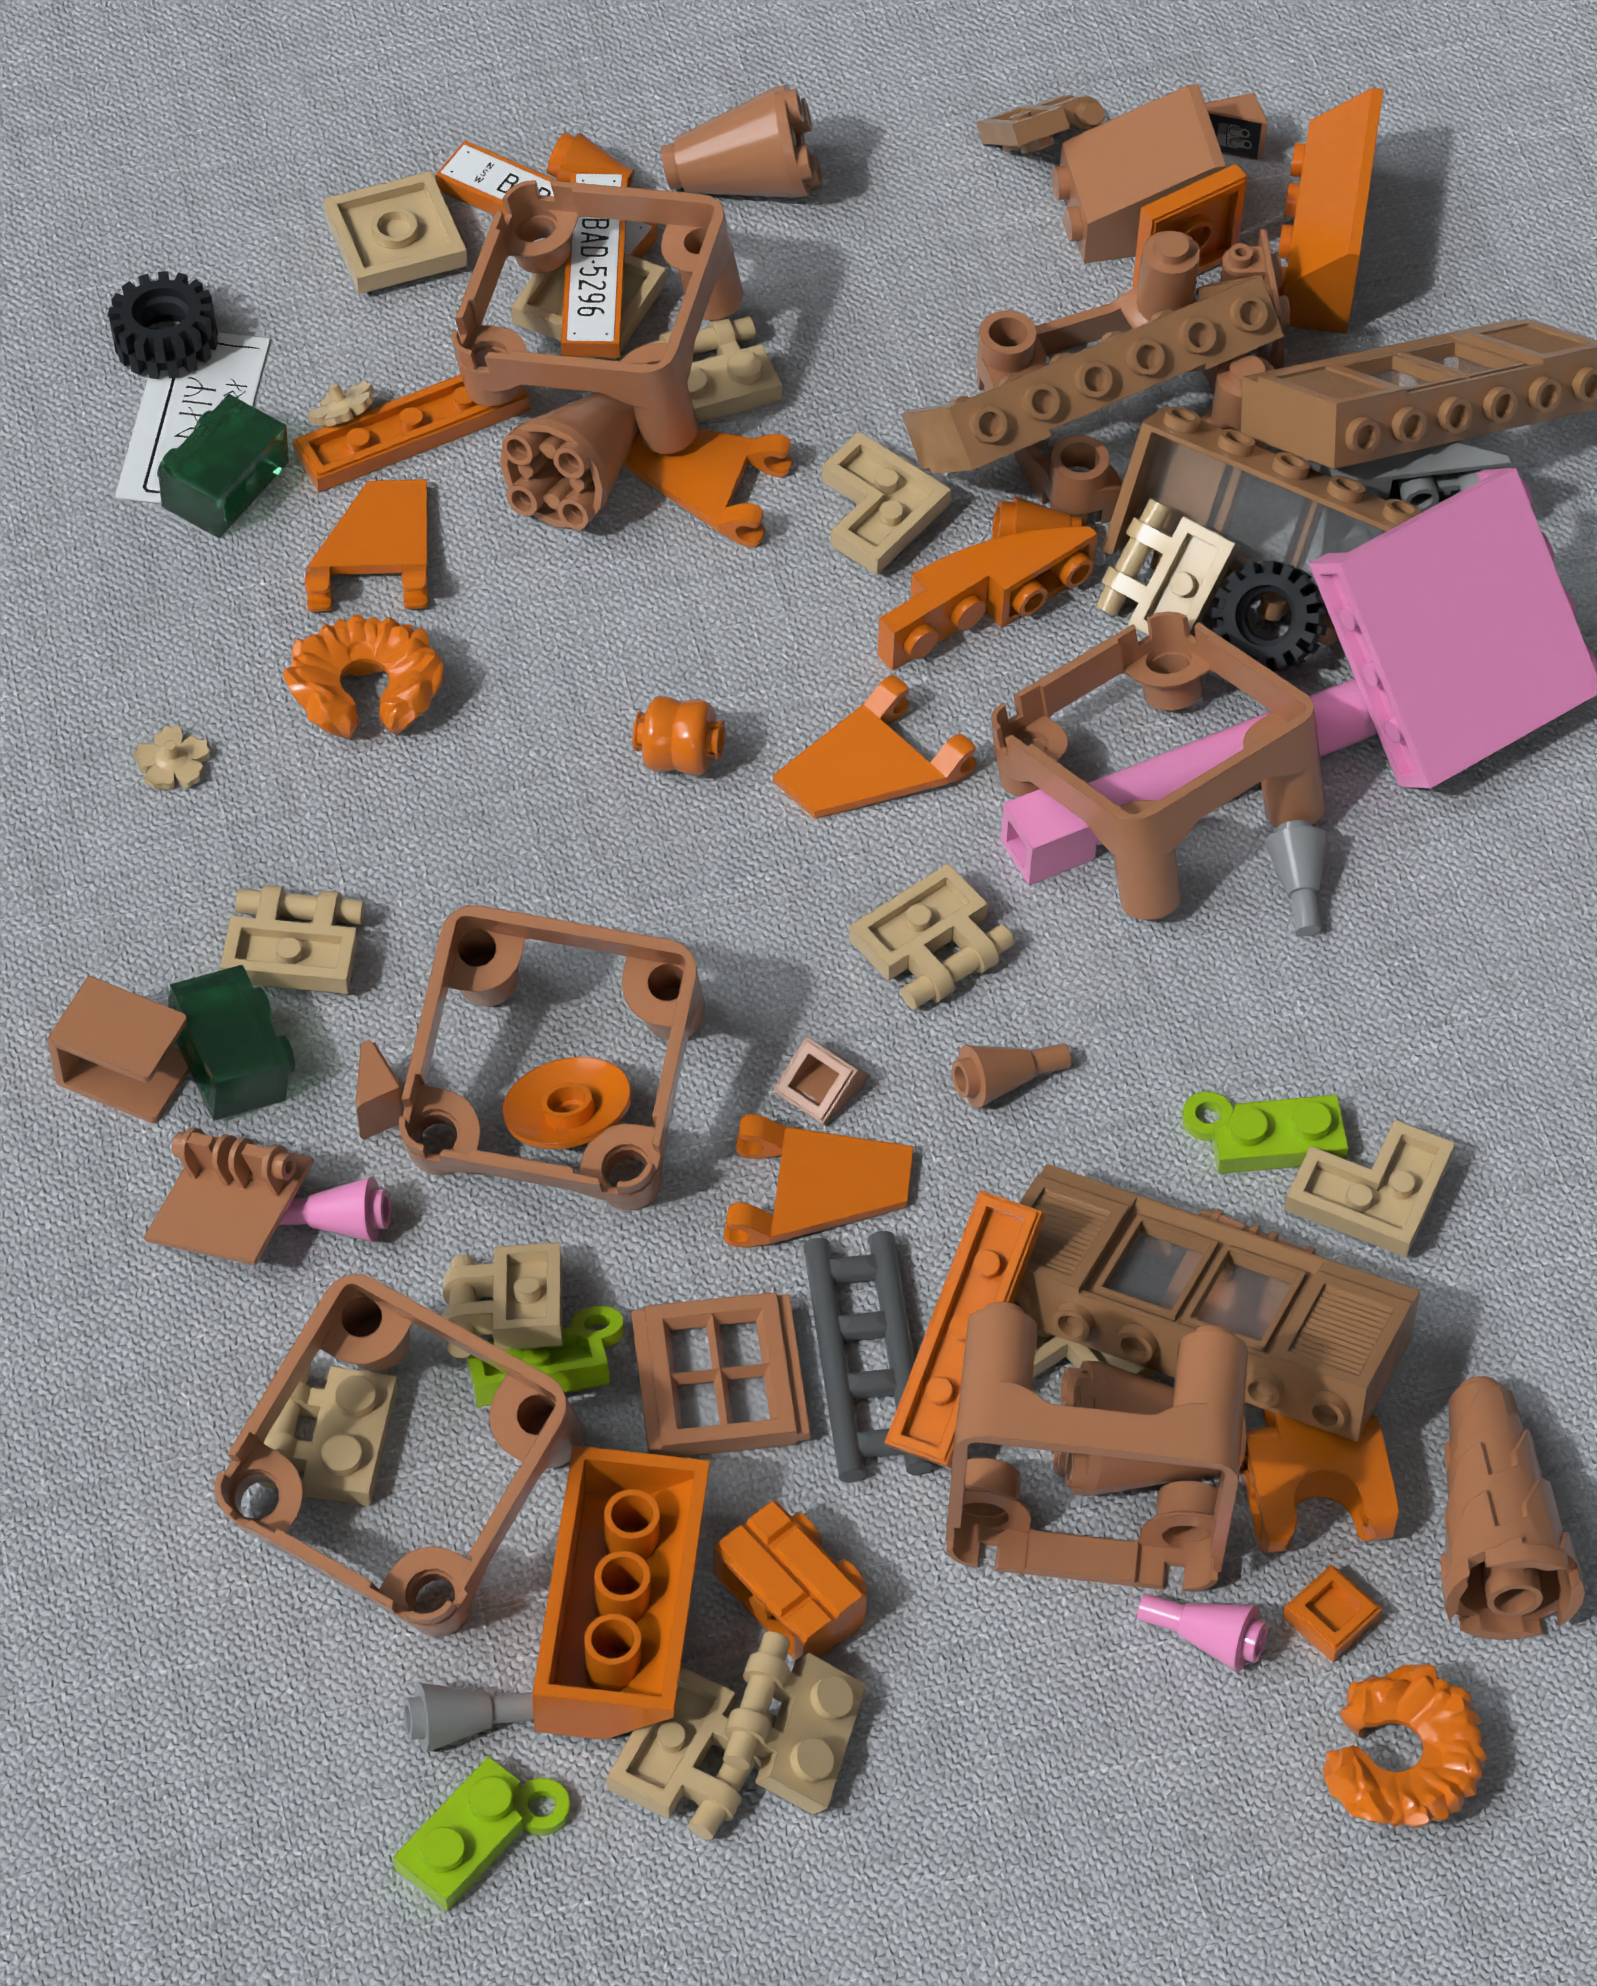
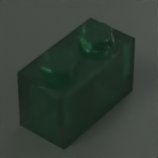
(223, 465)
(231, 1042)

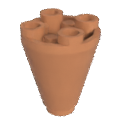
(748, 150)
(568, 460)
(1114, 1389)

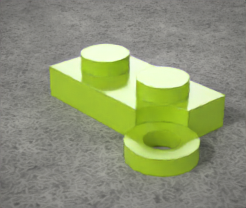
(1266, 1132)
(574, 1366)
(475, 1829)

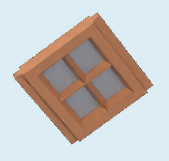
(720, 1375)

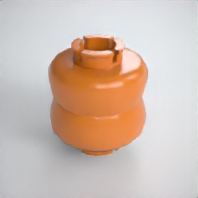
(678, 735)

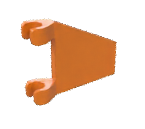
(708, 475)
(376, 535)
(868, 761)
(820, 1181)

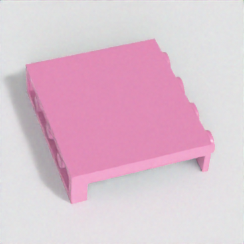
(1458, 630)

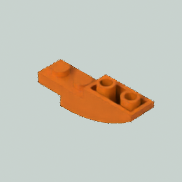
(993, 578)

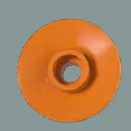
(566, 1102)

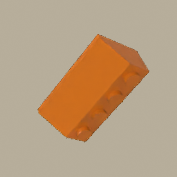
(1329, 213)
(619, 1592)

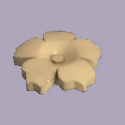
(341, 406)
(172, 759)

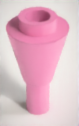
(347, 1210)
(1221, 1630)

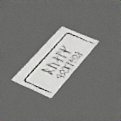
(176, 404)

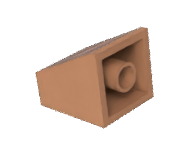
(1130, 163)

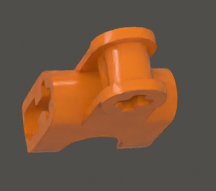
(1301, 1462)

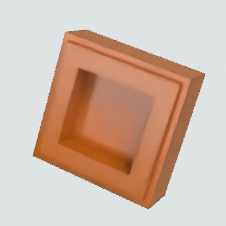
(1332, 1613)

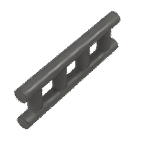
(835, 1329)

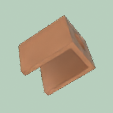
(119, 1050)

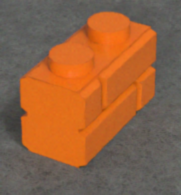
(790, 1581)

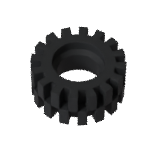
(160, 302)
(1304, 602)

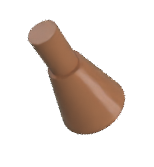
(992, 1071)

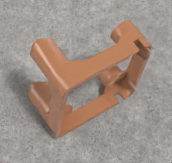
(1015, 345)
(649, 377)
(1144, 833)
(481, 958)
(370, 1328)
(1196, 1432)

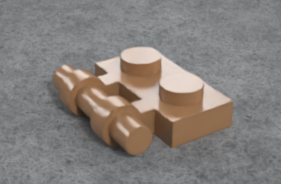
(1033, 125)

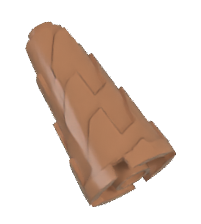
(1502, 1524)

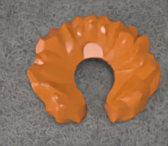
(360, 649)
(1449, 1741)

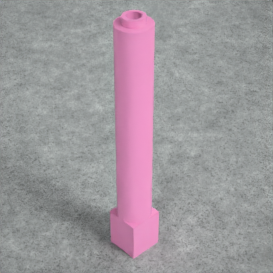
(1051, 839)

